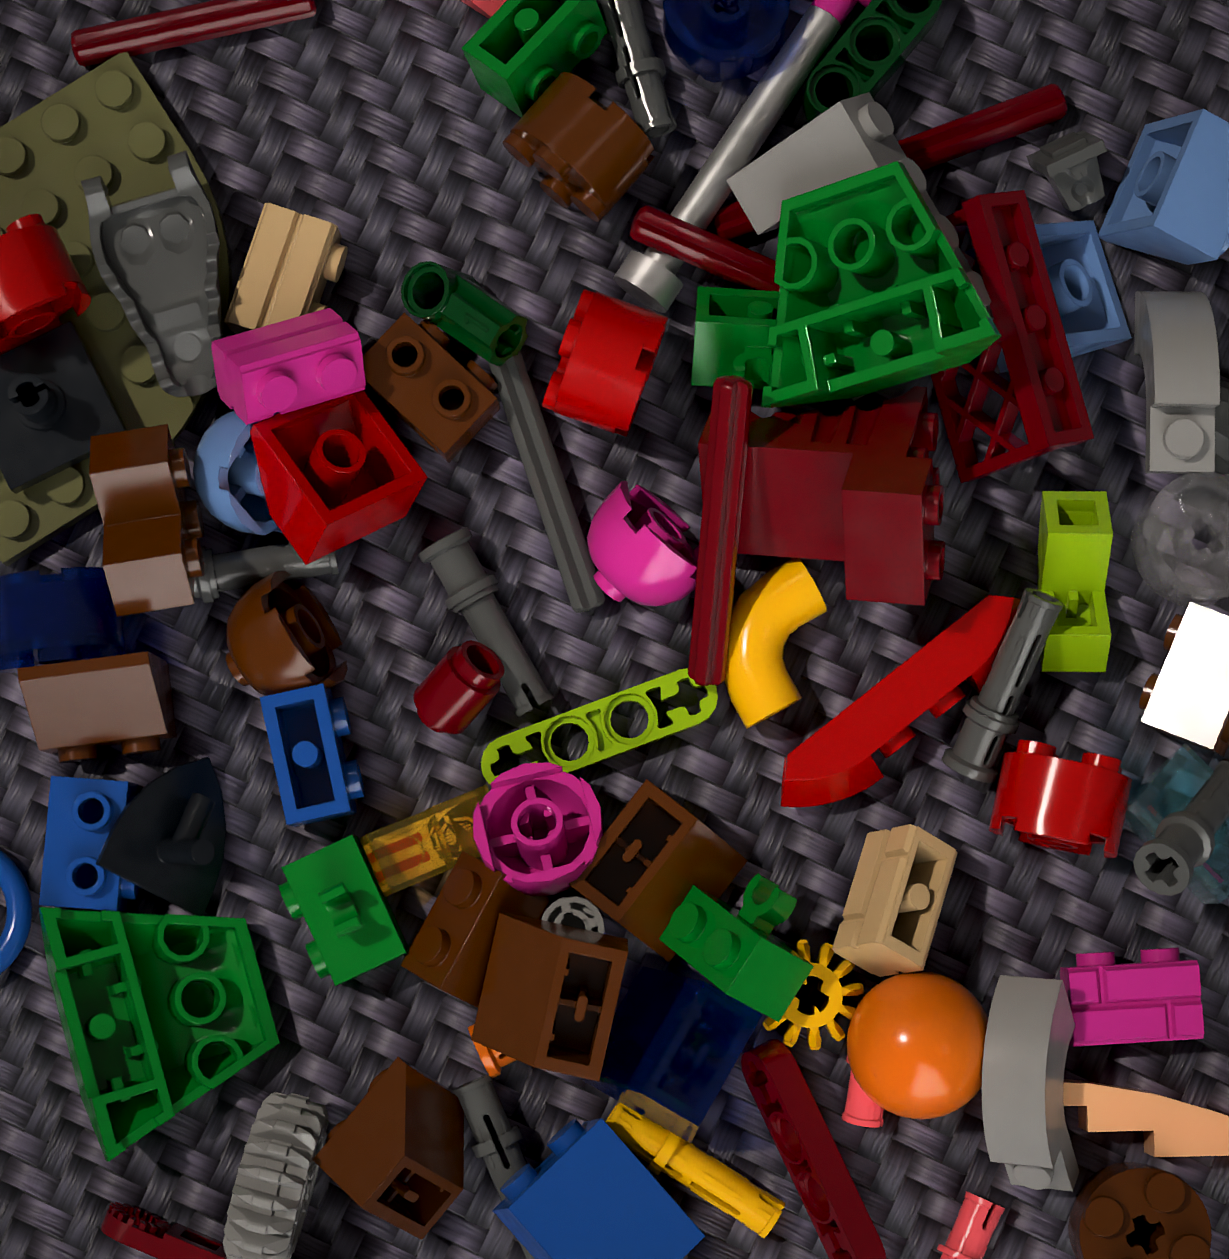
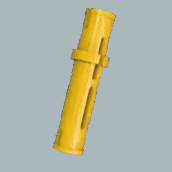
(696, 1170)

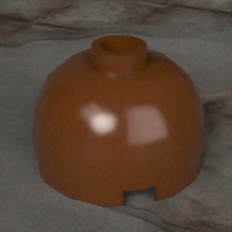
(282, 639)

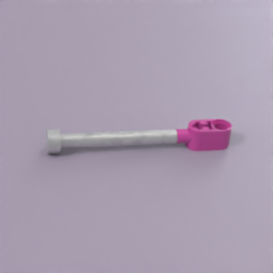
(652, 275)

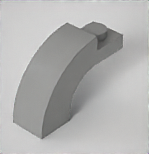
(1182, 379)
(1024, 1082)

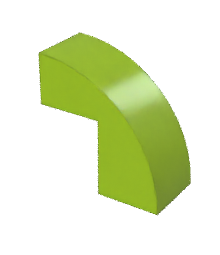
(1074, 569)

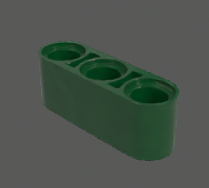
(856, 75)

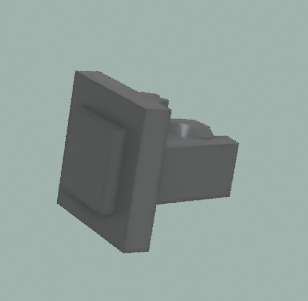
(1072, 168)

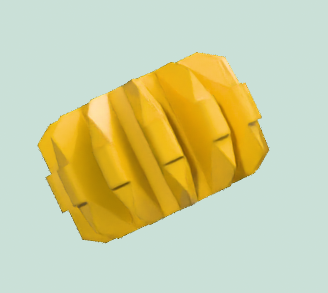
(827, 985)

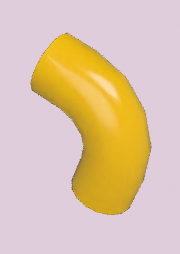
(758, 631)

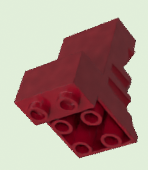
(847, 492)

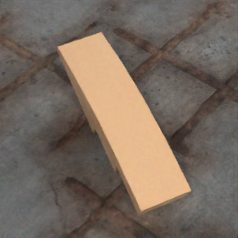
(1167, 1124)

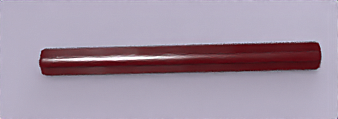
(945, 142)

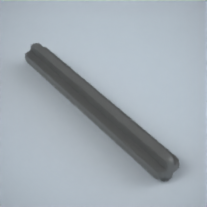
(547, 484)

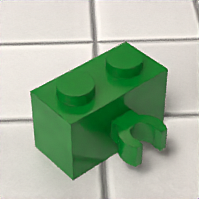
(733, 335)
(343, 910)
(737, 945)

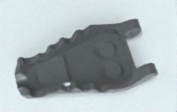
(165, 272)

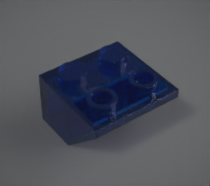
(674, 1049)

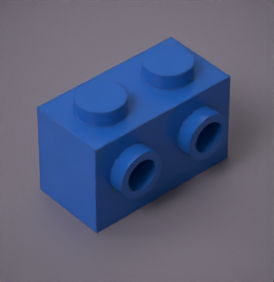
(309, 754)
(76, 830)

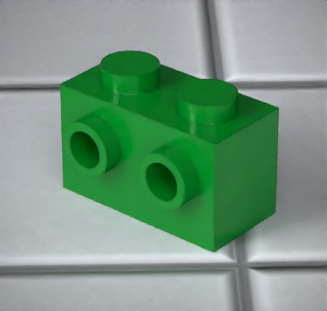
(531, 45)

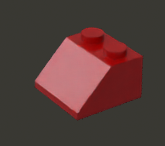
(334, 473)

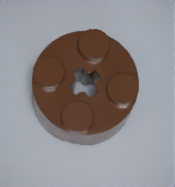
(580, 146)
(1134, 1189)

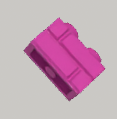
(288, 365)
(1134, 1000)

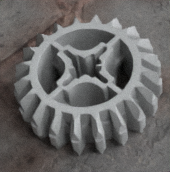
(275, 1178)

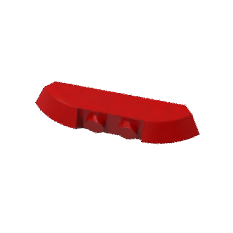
(838, 756)

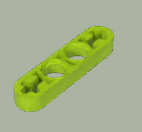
(596, 722)

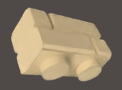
(285, 269)
(895, 901)

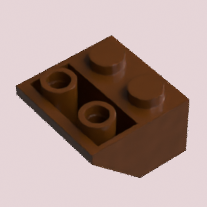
(652, 862)
(550, 995)
(400, 1149)

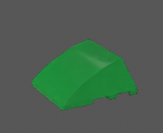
(867, 293)
(153, 1012)

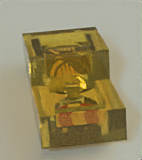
(423, 843)

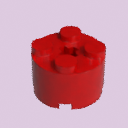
(35, 282)
(605, 362)
(1061, 800)

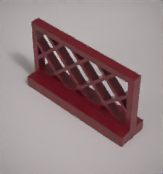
(1031, 339)

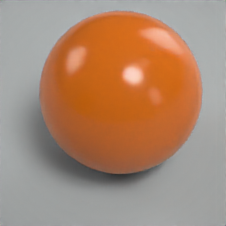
(918, 1045)

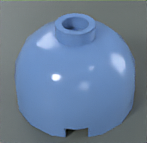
(230, 477)

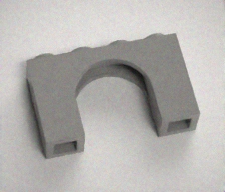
(830, 148)

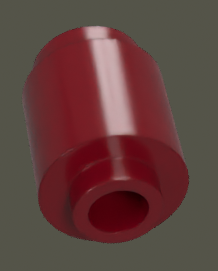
(458, 687)

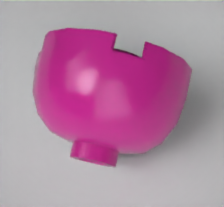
(641, 548)
(538, 828)

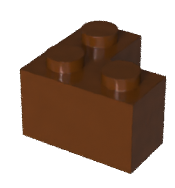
(146, 519)

